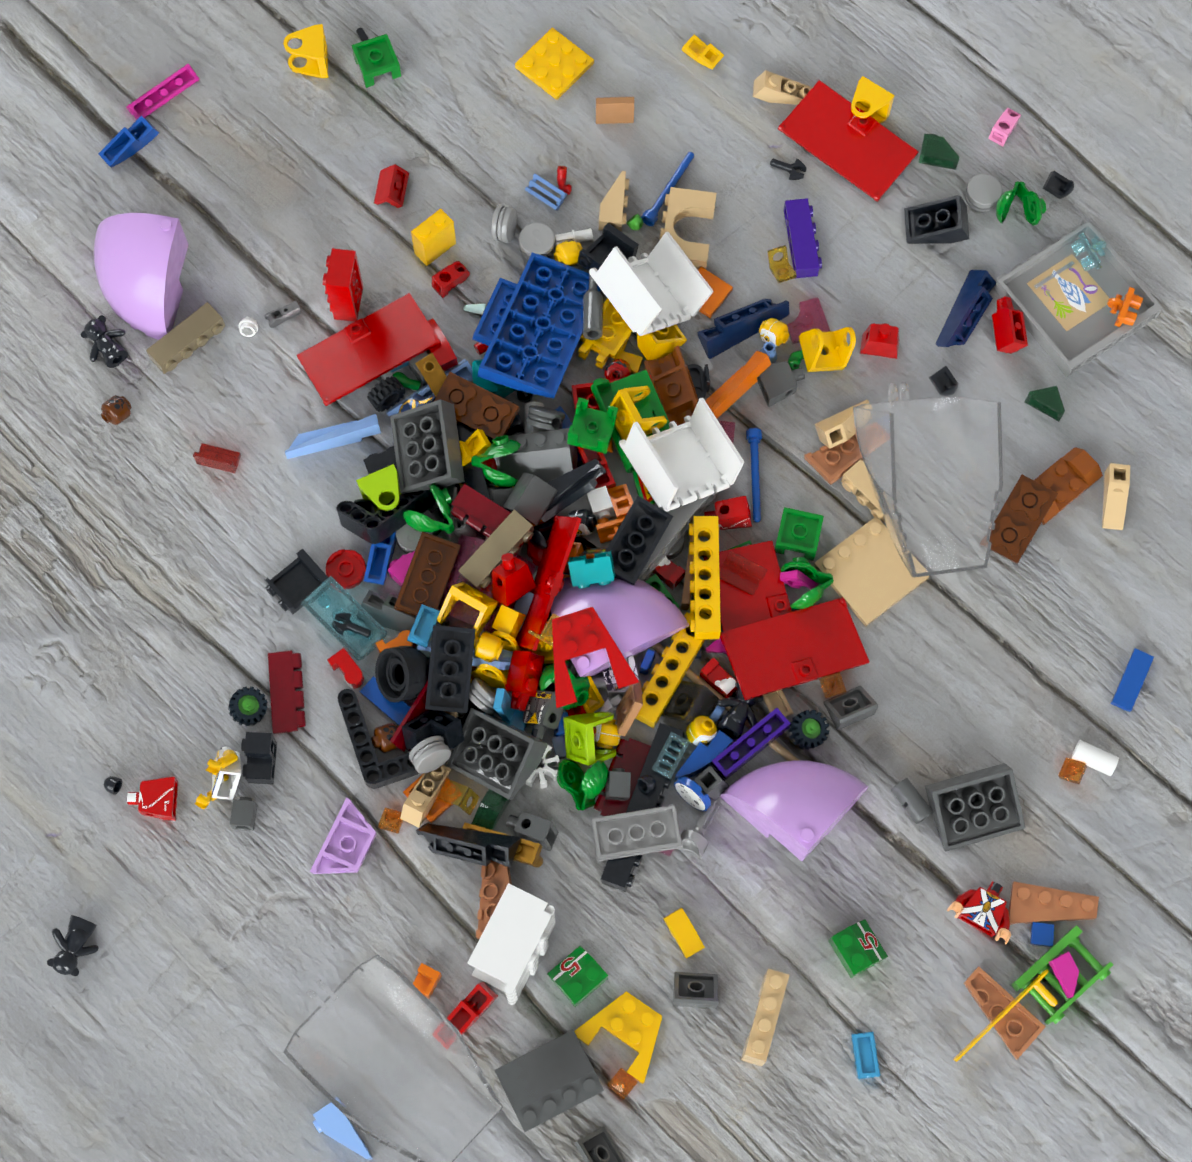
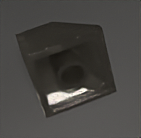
(690, 702)

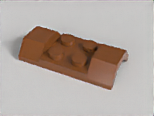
(673, 385)
(1069, 478)

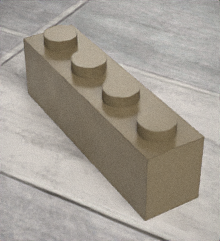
(186, 338)
(503, 540)

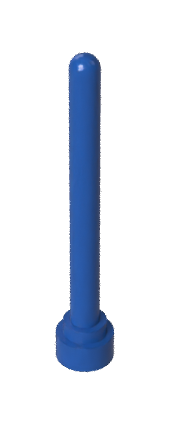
(651, 215)
(754, 436)

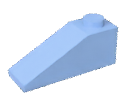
(339, 1128)

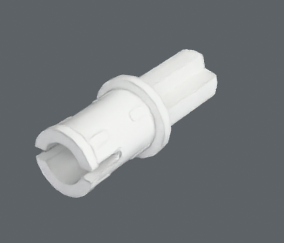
(578, 236)

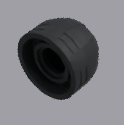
(401, 673)

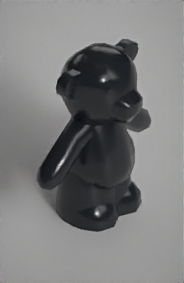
(103, 340)
(733, 722)
(72, 947)

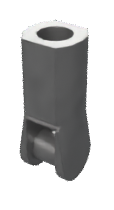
(286, 312)

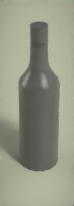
(592, 312)

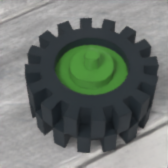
(247, 706)
(809, 729)

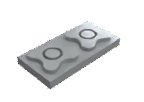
(636, 833)

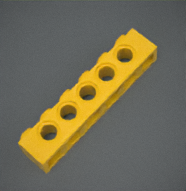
(707, 527)
(651, 713)

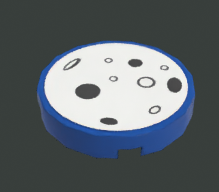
(692, 794)

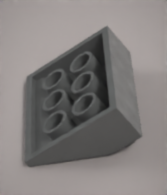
(427, 447)
(540, 454)
(496, 753)
(975, 806)
(549, 1080)

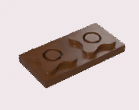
(478, 406)
(1020, 518)
(427, 574)

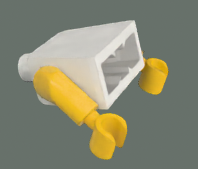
(225, 776)

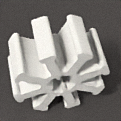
(546, 764)

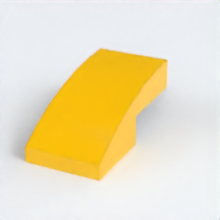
(702, 53)
(474, 445)
(683, 932)

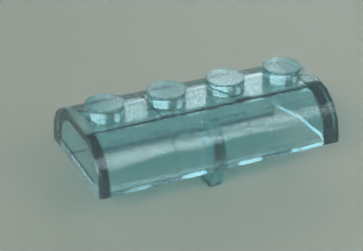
(333, 599)

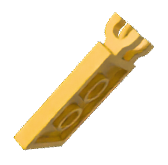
(613, 339)

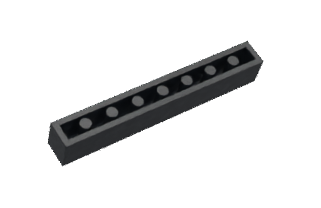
(619, 872)

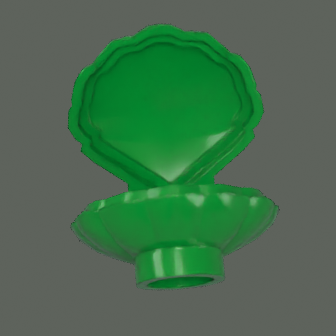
(1032, 204)
(501, 447)
(423, 523)
(812, 596)
(580, 684)
(582, 787)

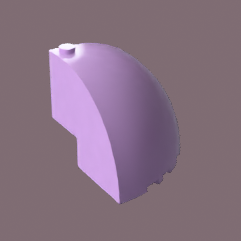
(140, 269)
(632, 614)
(795, 801)

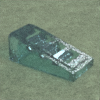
(679, 739)

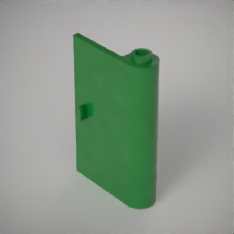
(605, 392)

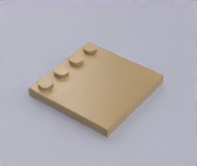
(868, 571)

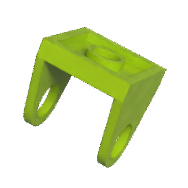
(381, 487)
(580, 737)

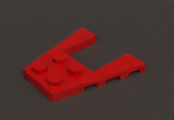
(579, 635)

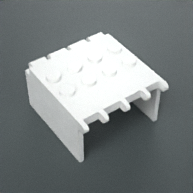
(653, 290)
(684, 460)
(513, 942)

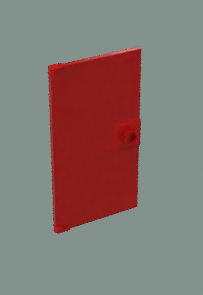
(848, 144)
(368, 349)
(548, 578)
(770, 598)
(794, 648)

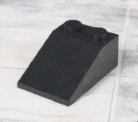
(937, 222)

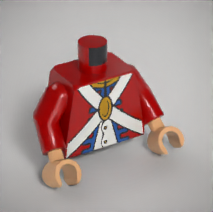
(984, 911)

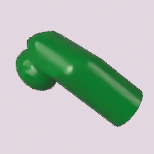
(795, 359)
(406, 381)

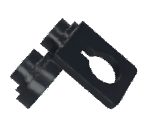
(700, 379)

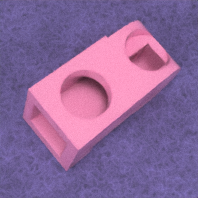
(1004, 126)

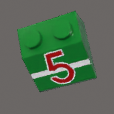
(857, 948)
(578, 976)

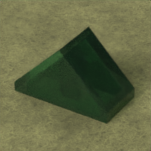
(1047, 401)

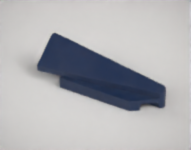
(967, 309)
(740, 325)

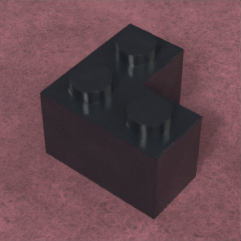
(433, 724)
(261, 757)

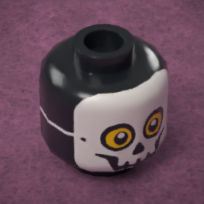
(587, 522)

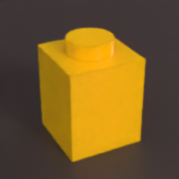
(508, 621)

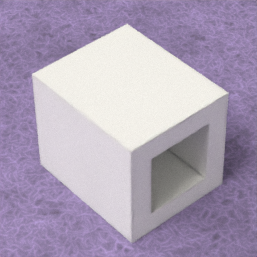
(600, 503)

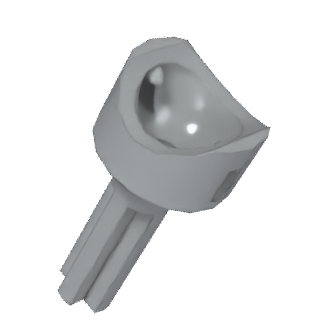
(694, 840)

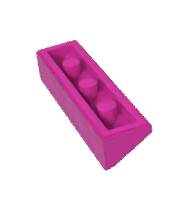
(163, 92)

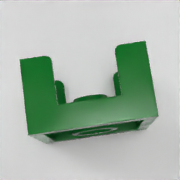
(376, 58)
(592, 427)
(799, 532)

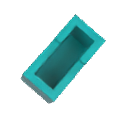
(592, 570)

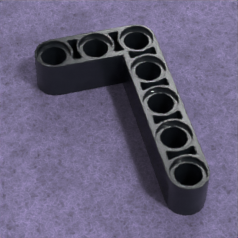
(380, 525)
(366, 747)

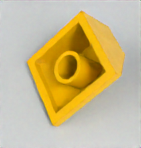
(661, 342)

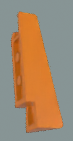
(738, 384)

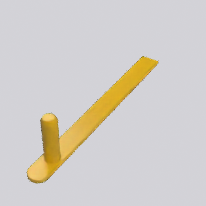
(1039, 987)

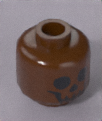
(116, 410)
(382, 737)

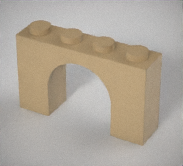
(684, 204)
(766, 1017)

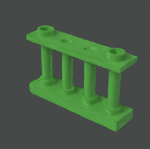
(1040, 965)

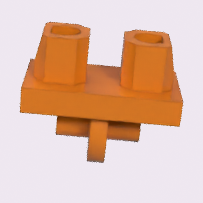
(1124, 315)
(607, 529)

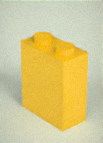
(433, 237)

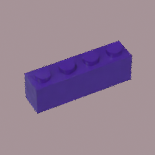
(801, 238)
(751, 743)

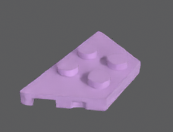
(346, 843)

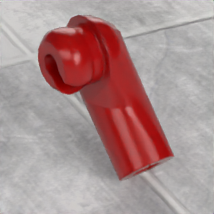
(561, 180)

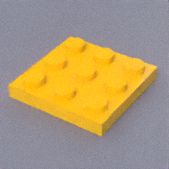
(554, 63)

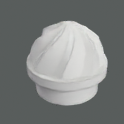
(248, 326)

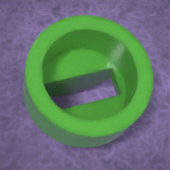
(635, 222)

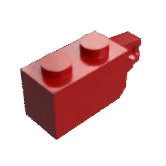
(1009, 327)
(523, 677)

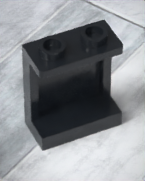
(602, 247)
(296, 582)

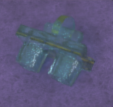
(1092, 259)

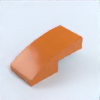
(620, 499)

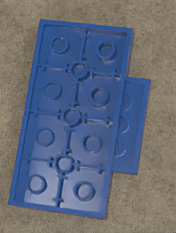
(533, 326)

